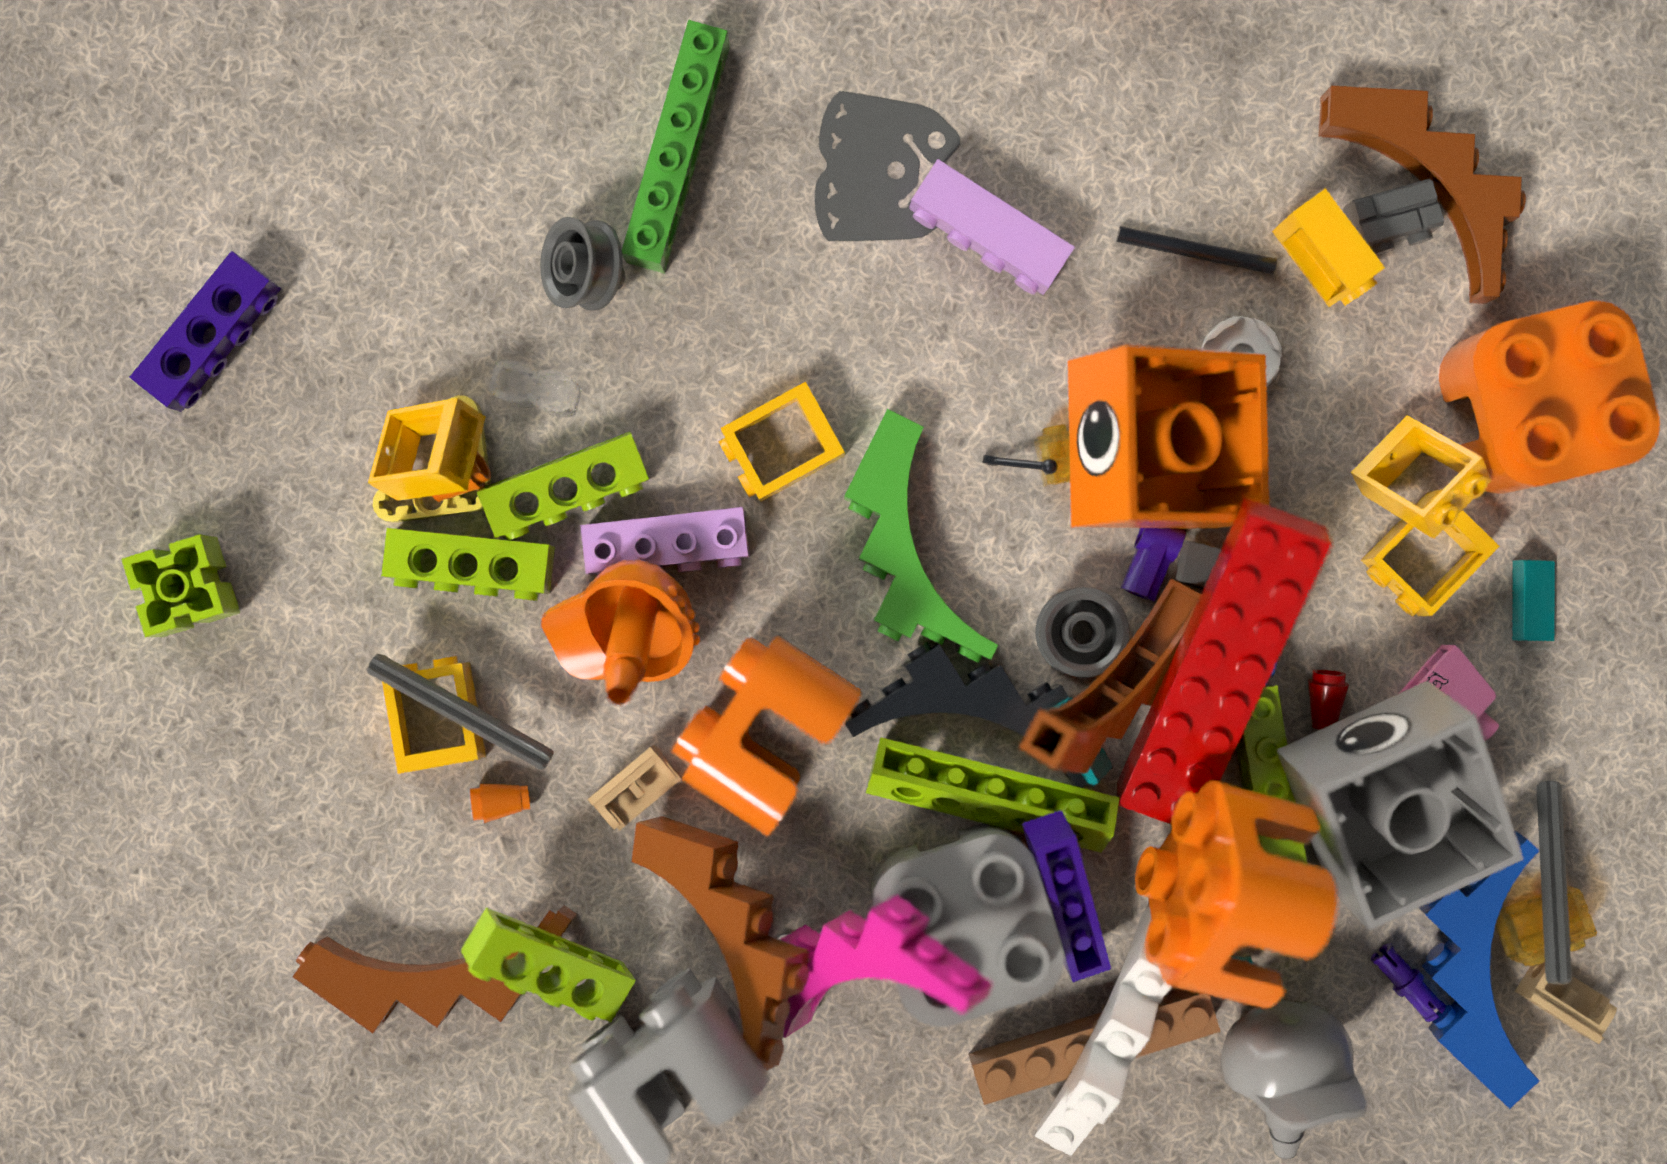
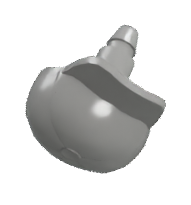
(1295, 1068)

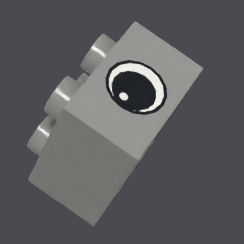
(1402, 803)

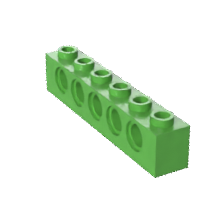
(676, 146)

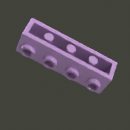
(990, 228)
(669, 540)

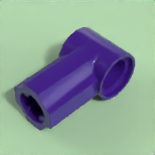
(1152, 557)

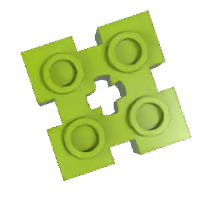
(162, 572)

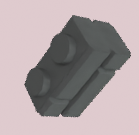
(1397, 216)

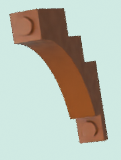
(371, 988)

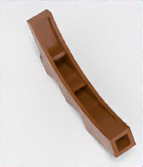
(1476, 204)
(1075, 732)
(739, 918)

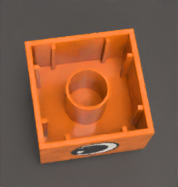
(1166, 437)

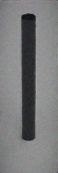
(1196, 250)

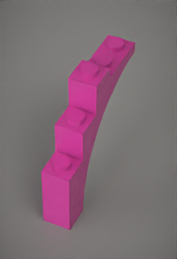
(884, 947)

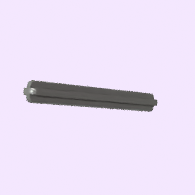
(460, 711)
(1554, 883)

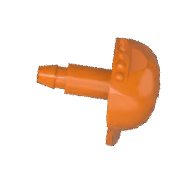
(624, 628)

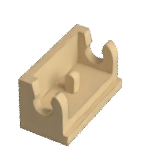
(635, 788)
(1570, 1003)

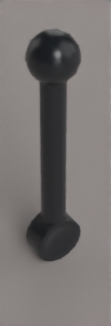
(1048, 466)

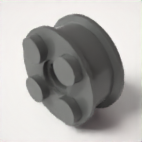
(581, 264)
(1055, 628)

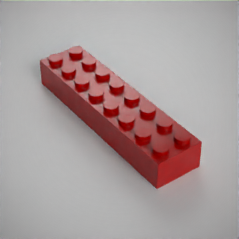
(1223, 657)

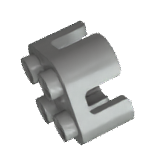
(982, 908)
(622, 1076)

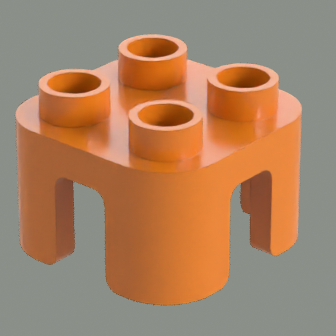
(1555, 395)
(734, 766)
(1221, 891)

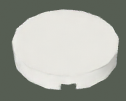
(1247, 332)

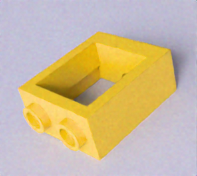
(1329, 250)
(816, 419)
(1405, 445)
(452, 455)
(1463, 531)
(474, 744)

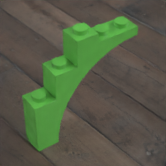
(911, 599)

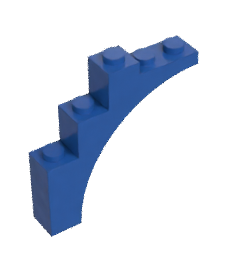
(1462, 968)

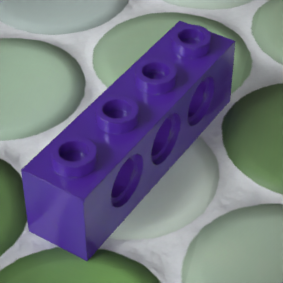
(184, 338)
(1068, 894)

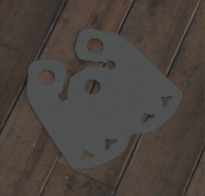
(859, 165)

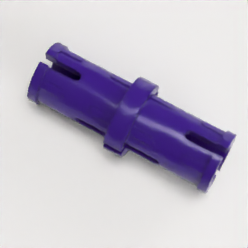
(1408, 982)

